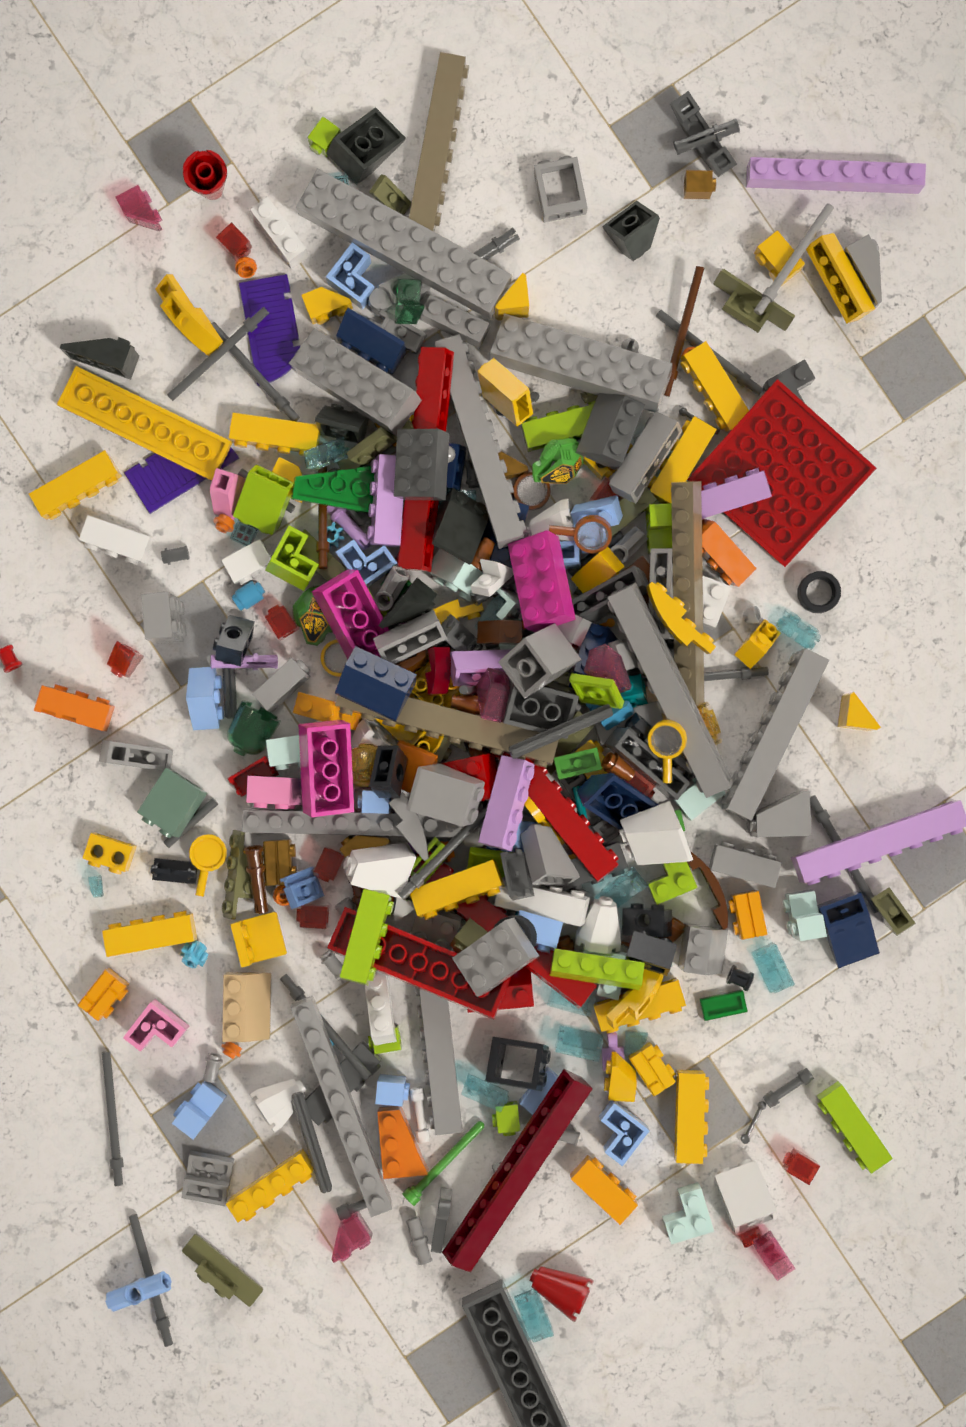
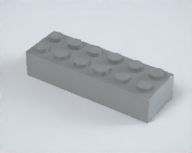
(355, 381)

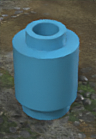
(248, 595)

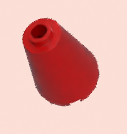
(205, 174)
(562, 1289)

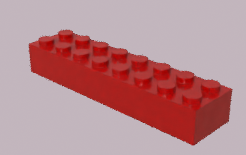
(421, 966)

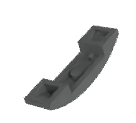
(692, 122)
(605, 829)

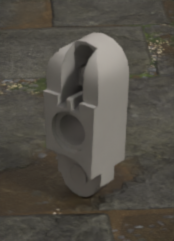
(384, 299)

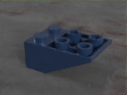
(849, 929)

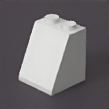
(655, 836)
(380, 868)
(745, 1196)

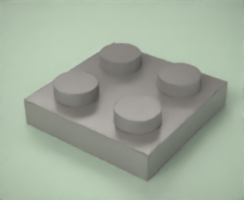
(439, 929)

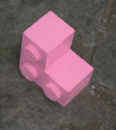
(274, 790)
(156, 1021)

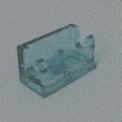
(624, 887)
(772, 968)
(557, 1001)
(579, 1043)
(534, 1315)

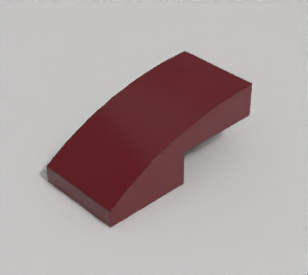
(439, 676)

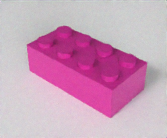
(541, 581)
(350, 612)
(326, 768)

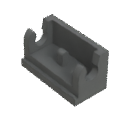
(458, 636)
(517, 875)

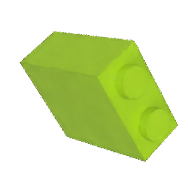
(263, 500)

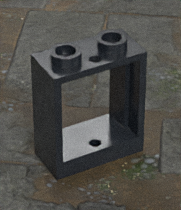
(496, 1061)

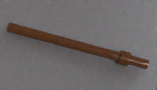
(684, 326)
(322, 544)

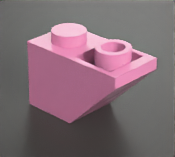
(225, 492)

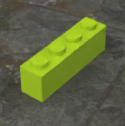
(555, 426)
(366, 936)
(597, 969)
(854, 1127)

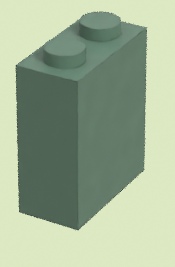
(171, 803)

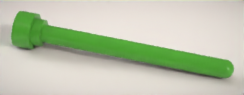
(414, 1193)

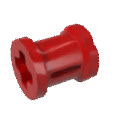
(9, 659)

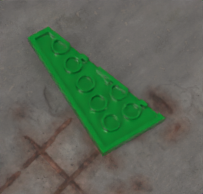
(337, 489)

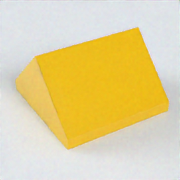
(515, 300)
(855, 715)

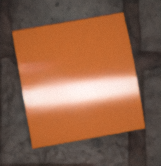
(416, 758)

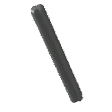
(560, 731)
(311, 1142)

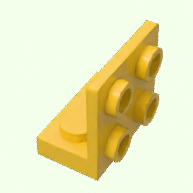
(258, 938)

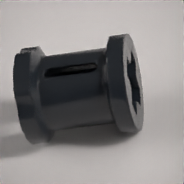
(740, 978)

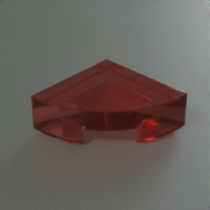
(748, 1236)

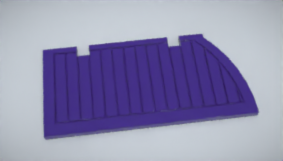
(274, 337)
(165, 480)

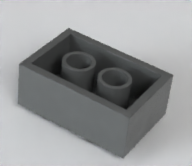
(421, 464)
(539, 710)

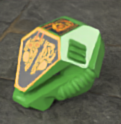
(566, 462)
(310, 618)

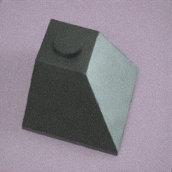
(633, 230)
(411, 604)

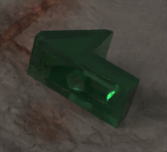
(408, 301)

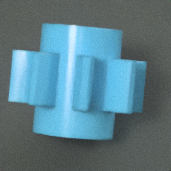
(337, 536)
(194, 954)

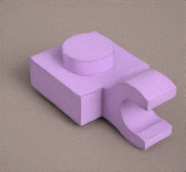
(612, 1047)

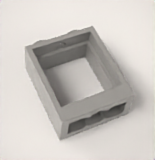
(564, 210)
(282, 684)

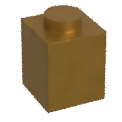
(699, 184)

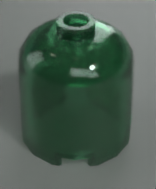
(251, 729)

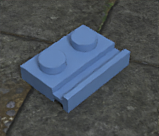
(302, 888)

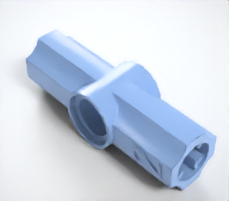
(148, 1288)

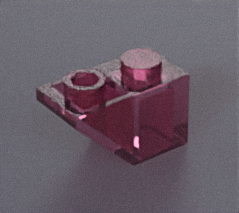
(137, 208)
(607, 664)
(493, 694)
(351, 1234)
(773, 1255)

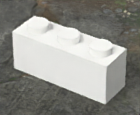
(279, 232)
(115, 540)
(380, 1010)

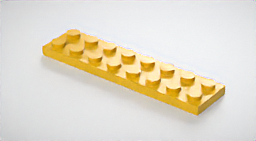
(144, 423)

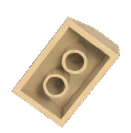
(246, 1006)

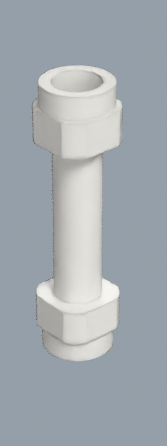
(417, 1096)

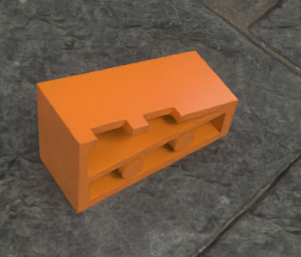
(724, 555)
(74, 707)
(398, 1145)

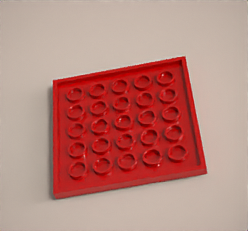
(805, 465)

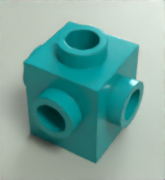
(637, 694)

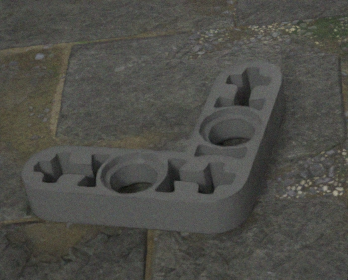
(441, 1220)

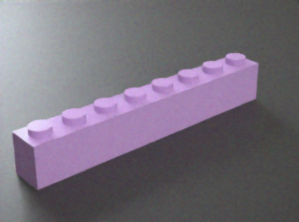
(835, 175)
(880, 841)

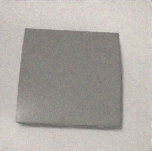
(207, 1178)

